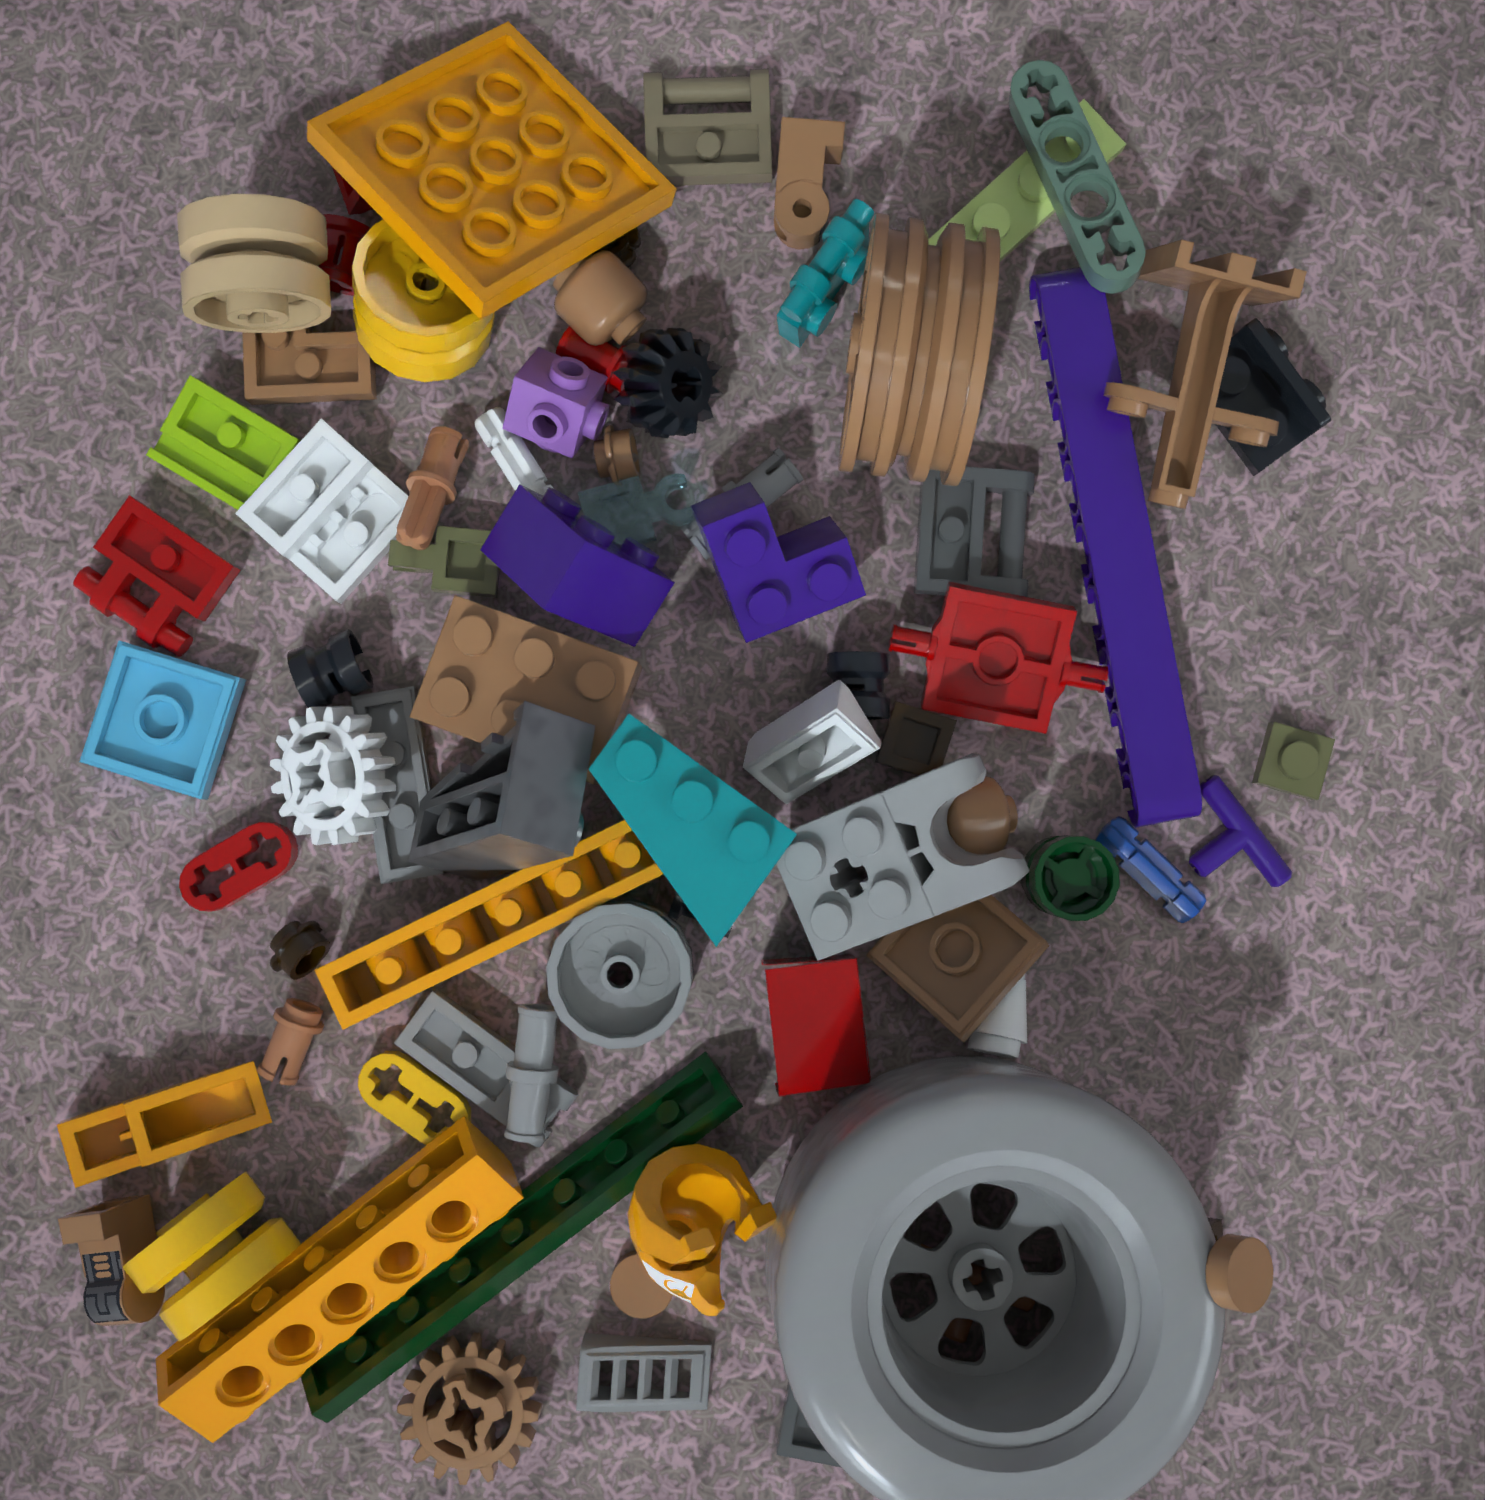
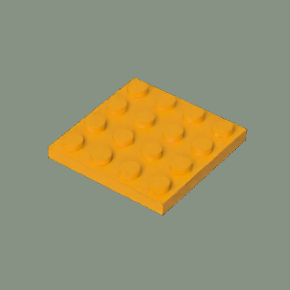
(491, 167)

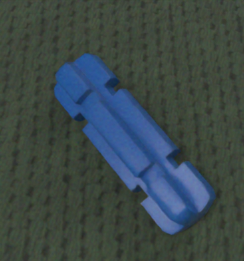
(1151, 870)

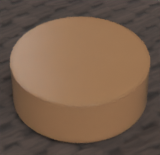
(1239, 1273)
(635, 1290)

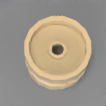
(254, 263)

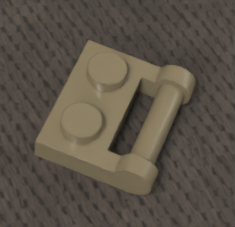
(709, 145)

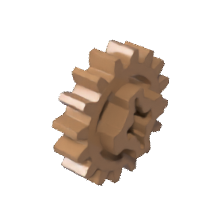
(455, 1435)

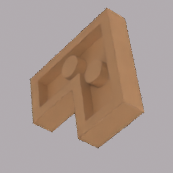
(306, 367)

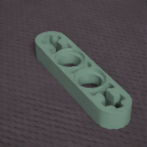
(1069, 178)

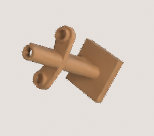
(1213, 301)

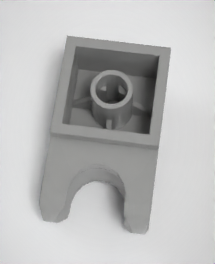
(907, 858)

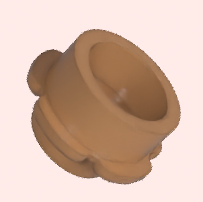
(615, 455)

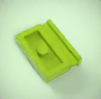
(220, 443)

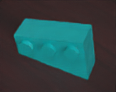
(692, 824)

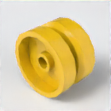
(409, 314)
(211, 1254)

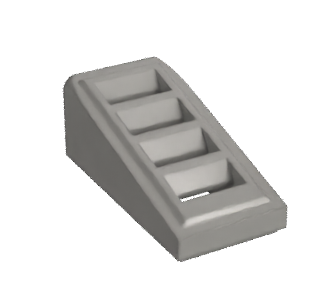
(645, 1349)

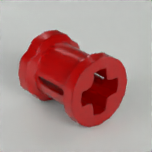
(347, 234)

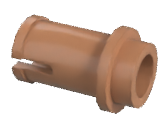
(291, 1039)

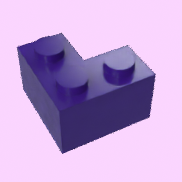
(576, 566)
(769, 577)

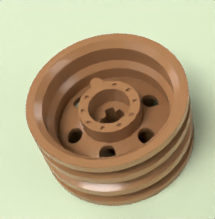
(919, 349)

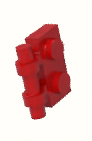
(165, 559)

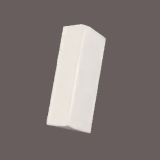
(811, 743)

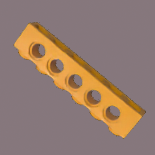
(485, 924)
(337, 1280)

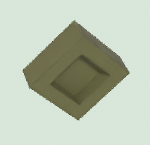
(1293, 761)

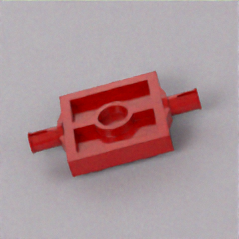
(998, 657)

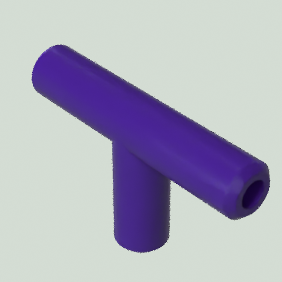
(1239, 835)

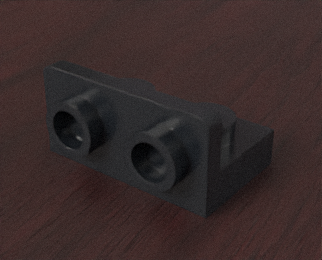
(1266, 384)

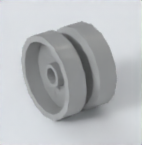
(640, 1007)

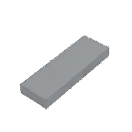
(411, 775)

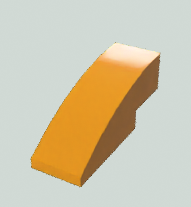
(163, 1123)

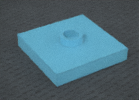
(162, 720)

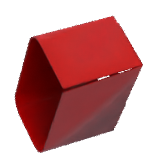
(817, 1024)

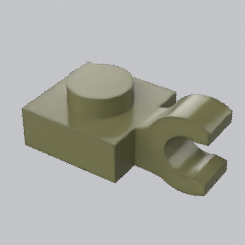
(454, 561)

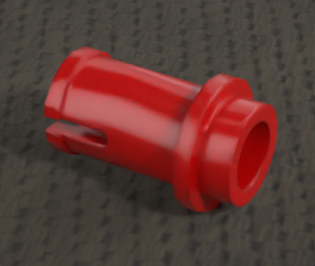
(599, 358)

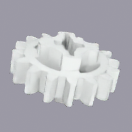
(332, 775)

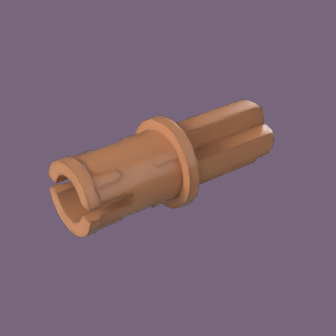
(431, 487)

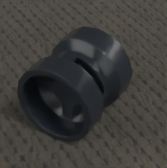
(328, 670)
(864, 671)

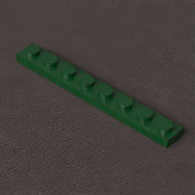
(546, 1218)

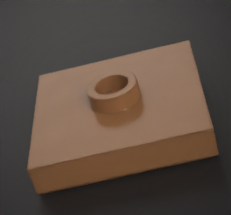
(961, 961)

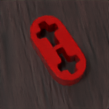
(231, 853)

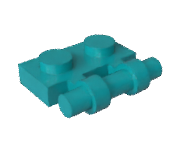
(814, 286)

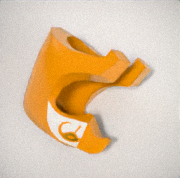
(683, 1214)

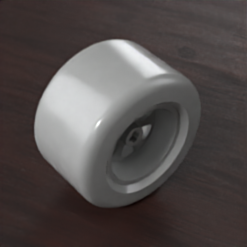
(1131, 1323)

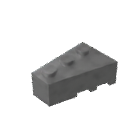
(513, 803)

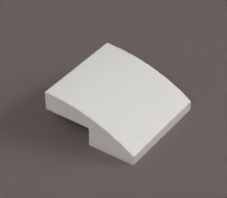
(327, 511)

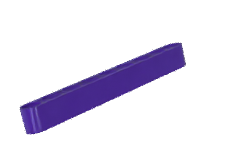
(1118, 550)

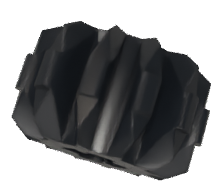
(667, 382)

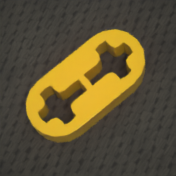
(418, 1080)

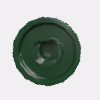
(1071, 877)

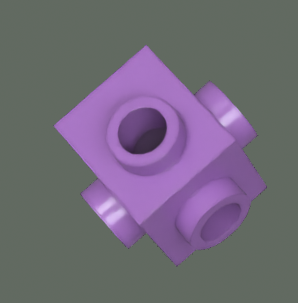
(556, 403)

